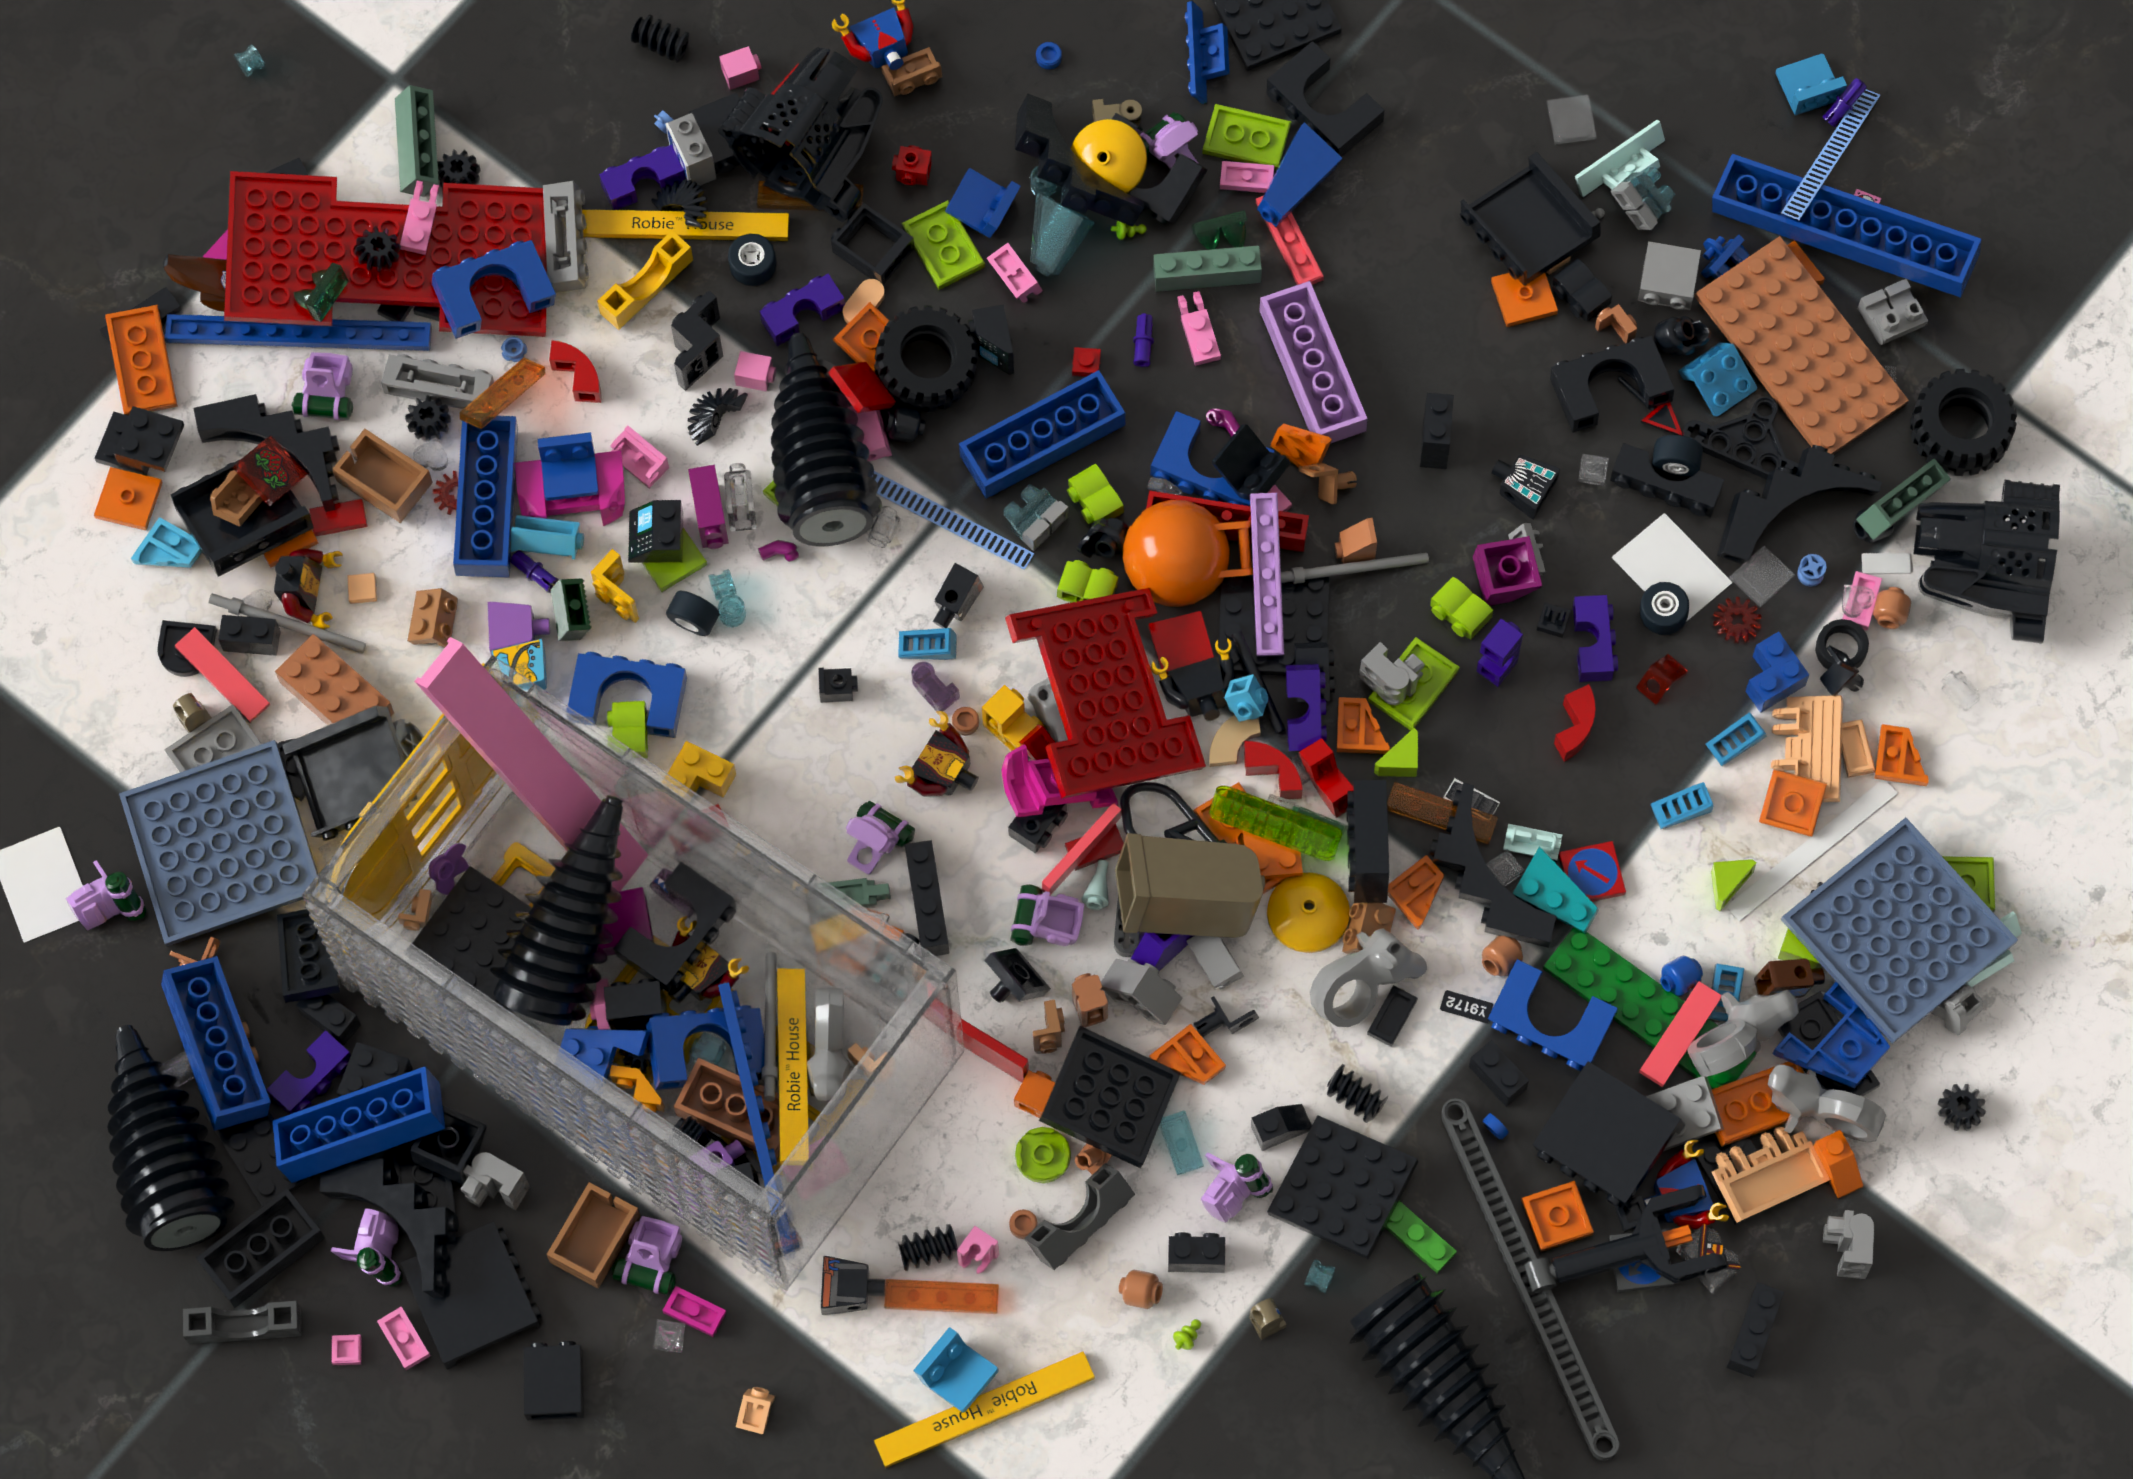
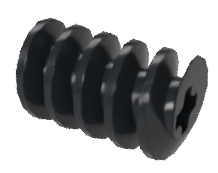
(660, 38)
(1355, 1094)
(928, 1247)

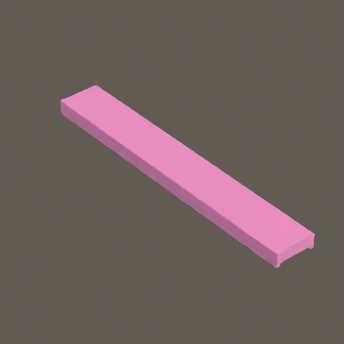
(518, 751)

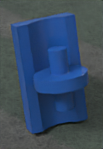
(1731, 250)

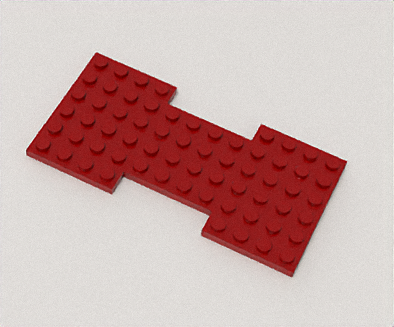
(294, 226)

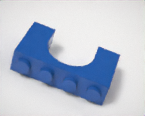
(517, 262)
(1174, 465)
(597, 673)
(1512, 1014)
(670, 1032)

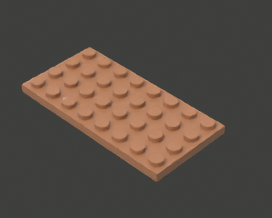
(1801, 347)

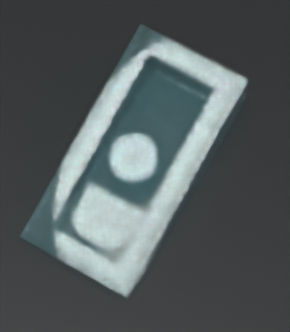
(1180, 1142)

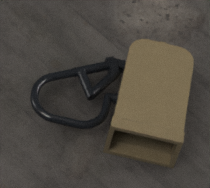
(1185, 882)

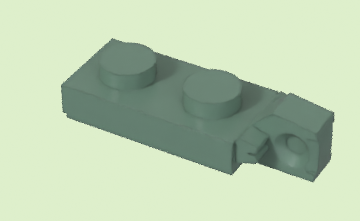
(863, 891)

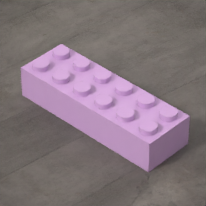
(1313, 362)

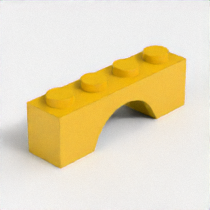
(627, 299)

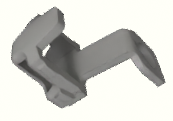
(1954, 1012)

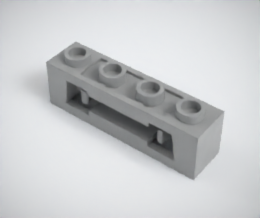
(568, 201)
(400, 381)

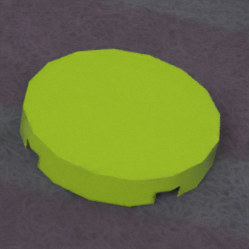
(1042, 1155)

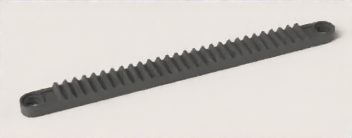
(1540, 1306)

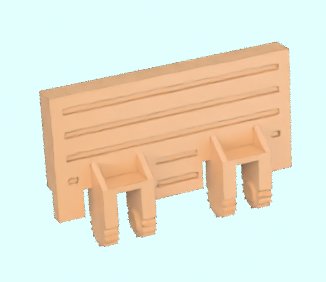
(1819, 740)
(1772, 1175)

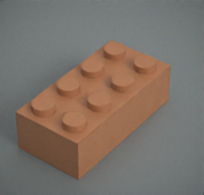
(327, 683)
(718, 1103)

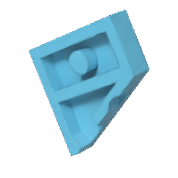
(167, 547)

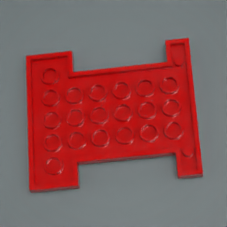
(1106, 695)

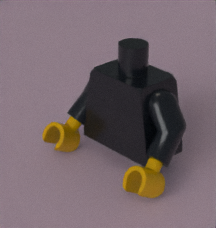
(1200, 685)

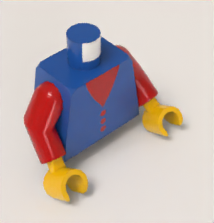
(879, 38)
(1682, 1173)

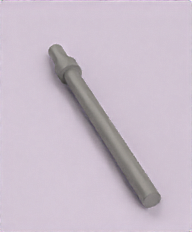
(1299, 575)
(237, 607)
(769, 1072)

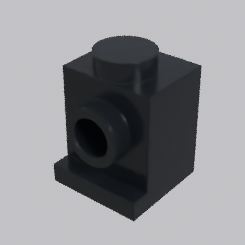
(837, 693)

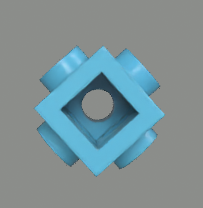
(1246, 698)

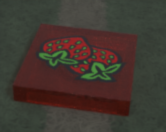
(270, 470)

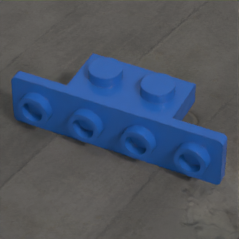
(1207, 52)

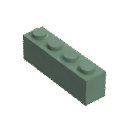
(416, 139)
(1207, 268)
(1903, 499)

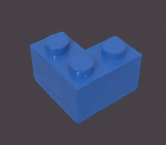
(1781, 673)

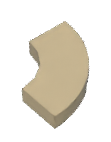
(1230, 739)

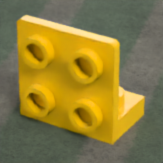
(606, 579)

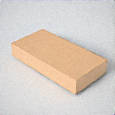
(1856, 750)

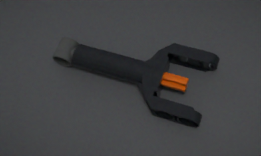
(1645, 1245)

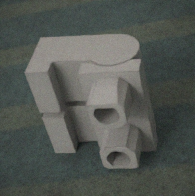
(1892, 312)
(1390, 679)
(492, 1176)
(1854, 1238)

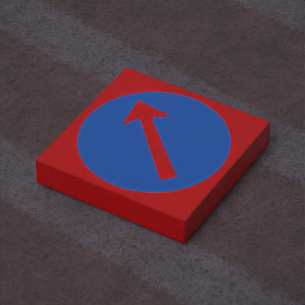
(1594, 870)

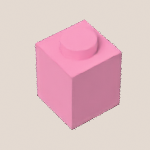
(740, 67)
(754, 371)

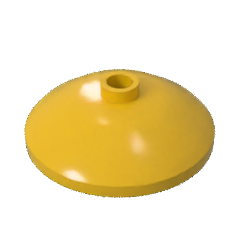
(1124, 152)
(1303, 928)

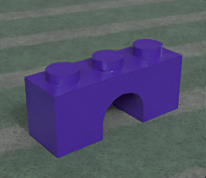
(659, 165)
(819, 295)
(1593, 616)
(1500, 652)
(1305, 683)
(296, 1093)

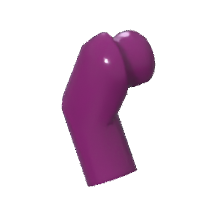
(1223, 419)
(785, 548)

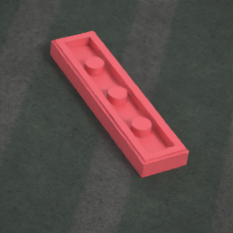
(1295, 250)
(222, 675)
(1081, 849)
(1680, 1034)

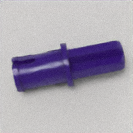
(1845, 102)
(1143, 340)
(533, 570)

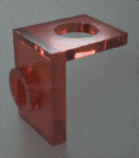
(1665, 672)

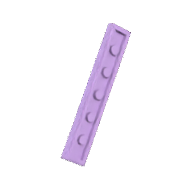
(1267, 574)

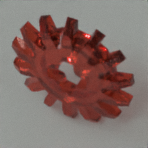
(446, 499)
(1737, 630)

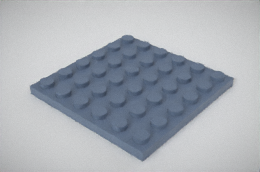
(220, 842)
(1899, 930)

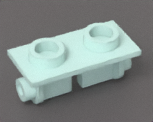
(1527, 841)

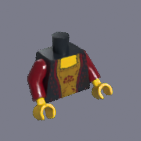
(299, 583)
(941, 763)
(708, 973)

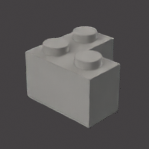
(1142, 988)

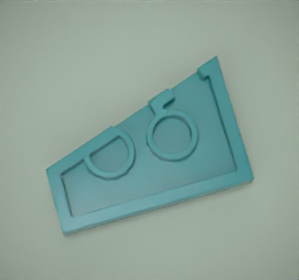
(1555, 893)

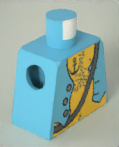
(527, 660)

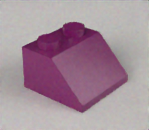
(1506, 570)

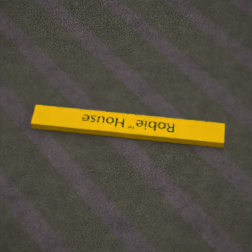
(660, 223)
(791, 1059)
(984, 1410)

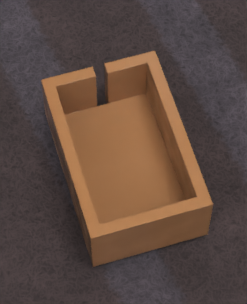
(382, 476)
(593, 1235)

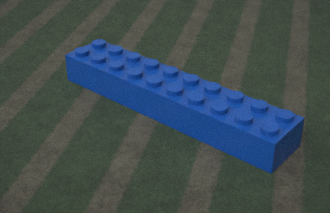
(1848, 226)

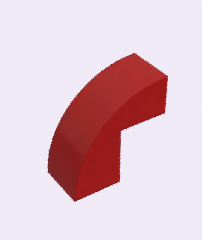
(569, 358)
(1581, 710)
(1267, 760)
(1326, 777)

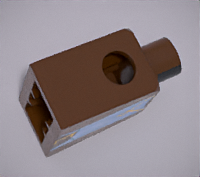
(1788, 975)

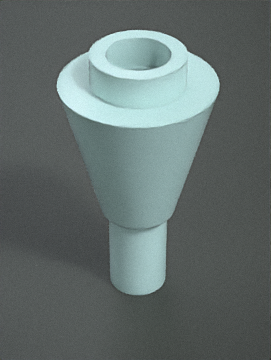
(1097, 893)

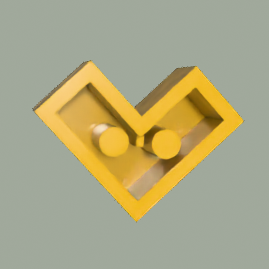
(1006, 717)
(702, 768)

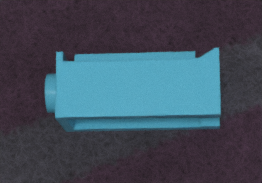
(546, 536)

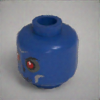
(1681, 975)

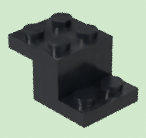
(696, 339)
(139, 441)

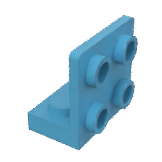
(1809, 84)
(1720, 377)
(955, 1371)

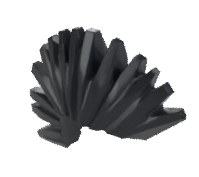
(685, 198)
(710, 411)

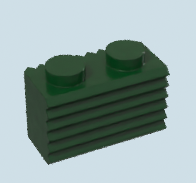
(570, 609)

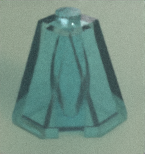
(1056, 235)

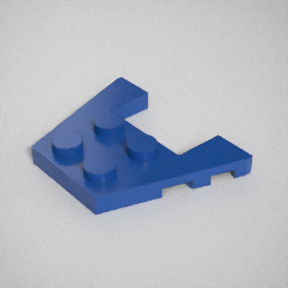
(598, 1046)
(1847, 1049)

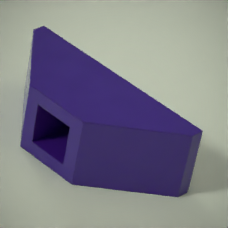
(1159, 948)

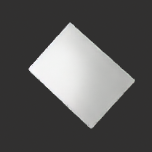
(1669, 555)
(37, 881)

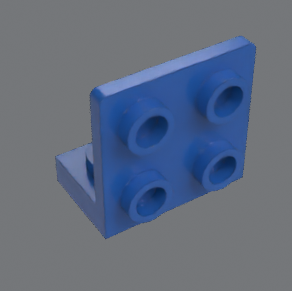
(981, 202)
(568, 466)

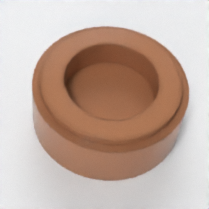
(965, 720)
(1022, 1223)

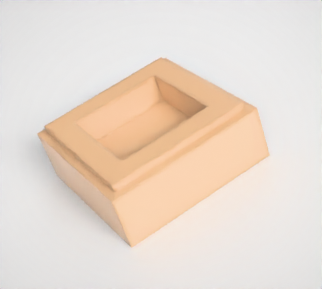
(362, 588)

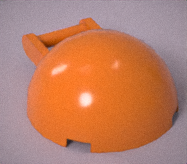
(1182, 552)

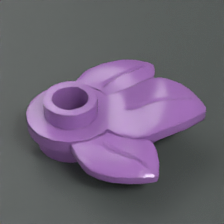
(447, 866)

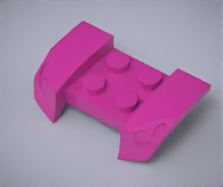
(609, 499)
(1033, 786)

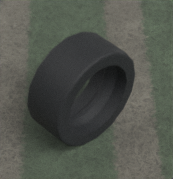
(1841, 626)

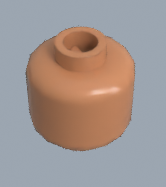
(1892, 608)
(1501, 955)
(1141, 1289)

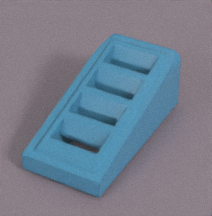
(948, 652)
(1741, 747)
(1679, 797)
(1737, 984)

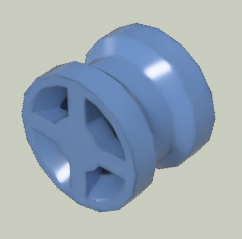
(1813, 564)

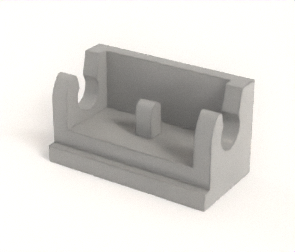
(1215, 960)

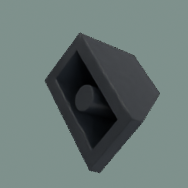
(1280, 1125)

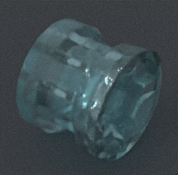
(249, 60)
(1048, 187)
(722, 584)
(731, 604)
(1320, 1276)

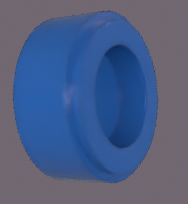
(1048, 55)
(1495, 1126)

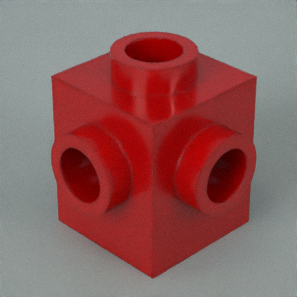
(912, 165)

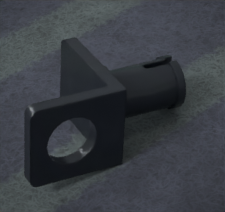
(1841, 673)
(1219, 1018)

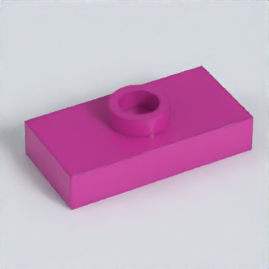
(694, 1311)

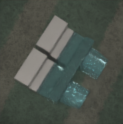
(1642, 198)
(1037, 518)

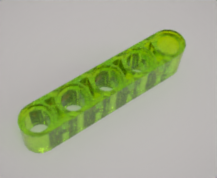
(1275, 823)

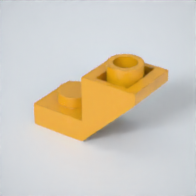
(644, 1093)

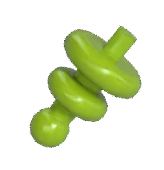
(1121, 230)
(1185, 1337)

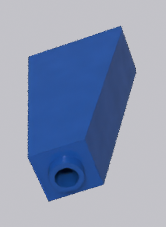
(1301, 171)

